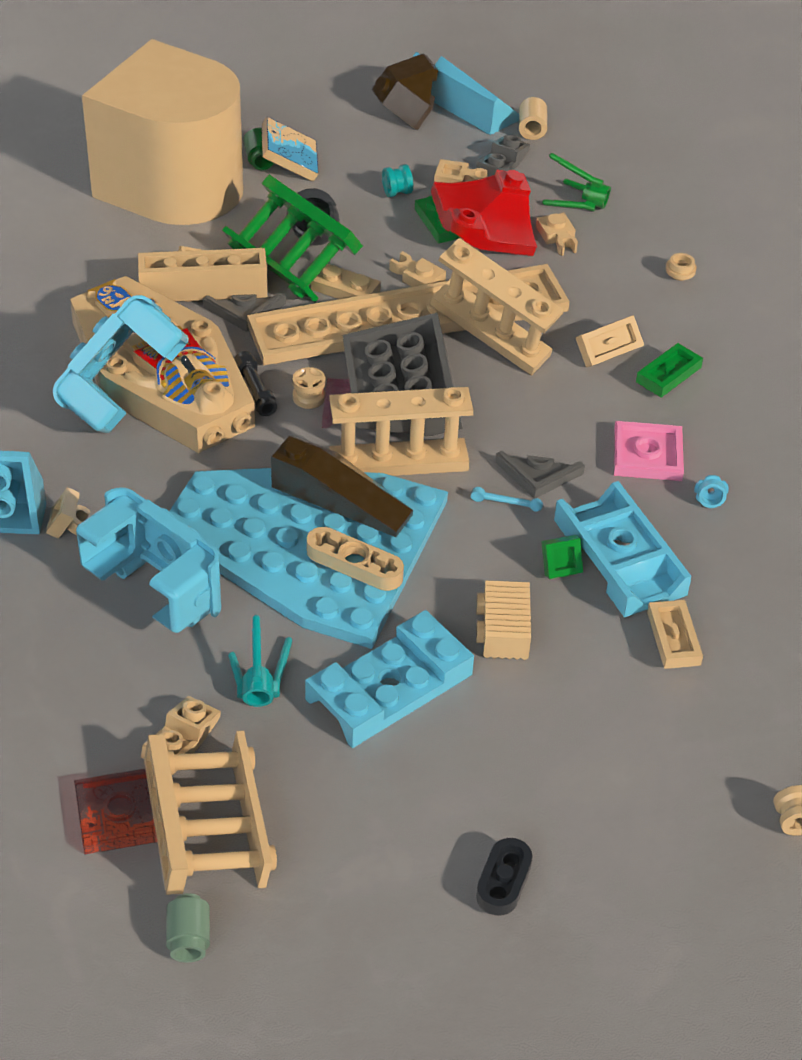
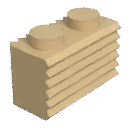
(505, 619)

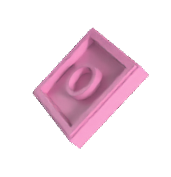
(648, 451)

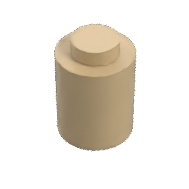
(533, 118)

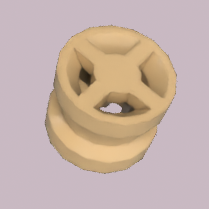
(308, 387)
(789, 804)

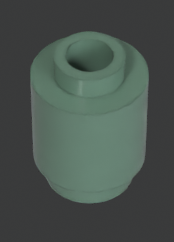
(188, 928)

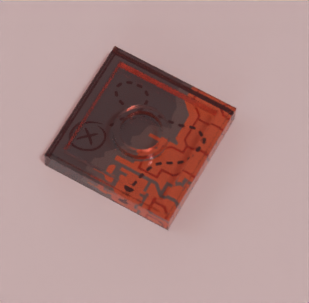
(115, 811)

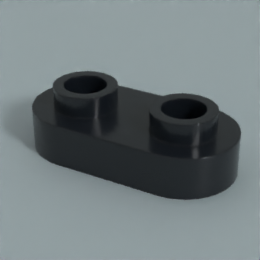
(503, 879)

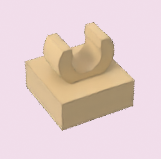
(66, 514)

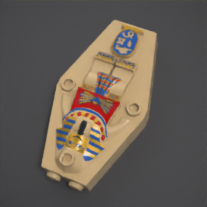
(194, 397)

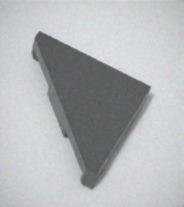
(237, 308)
(538, 474)

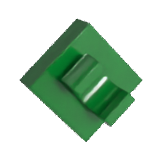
(562, 556)

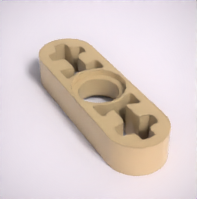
(325, 542)

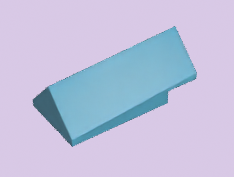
(469, 99)

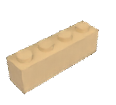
(204, 273)

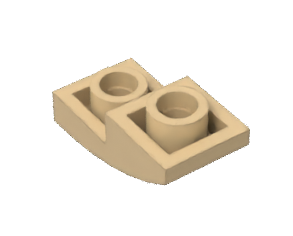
(187, 726)

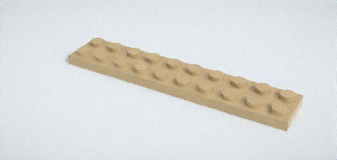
(319, 327)

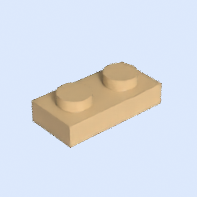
(344, 283)
(609, 341)
(674, 634)

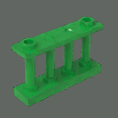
(298, 210)

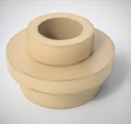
(681, 266)

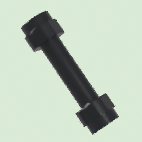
(263, 399)

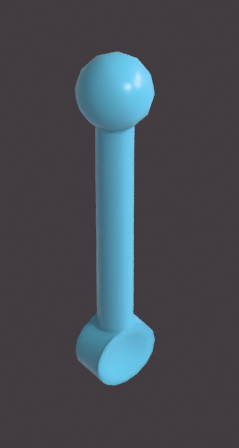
(478, 494)

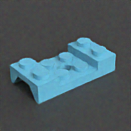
(634, 572)
(420, 657)

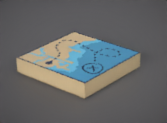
(289, 149)

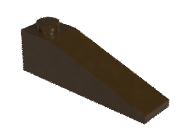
(336, 485)

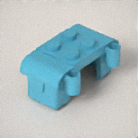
(75, 386)
(138, 532)

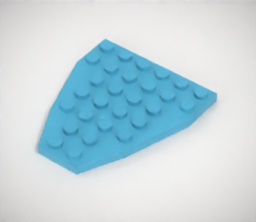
(265, 547)

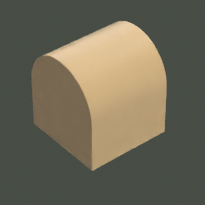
(166, 136)

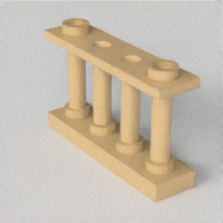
(483, 320)
(403, 457)
(174, 829)

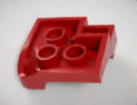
(488, 212)

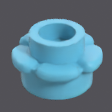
(714, 498)

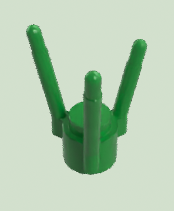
(594, 193)

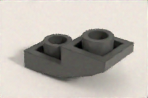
(504, 155)

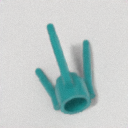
(258, 685)

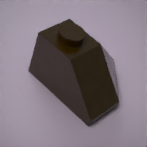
(407, 89)

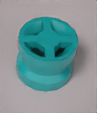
(397, 180)

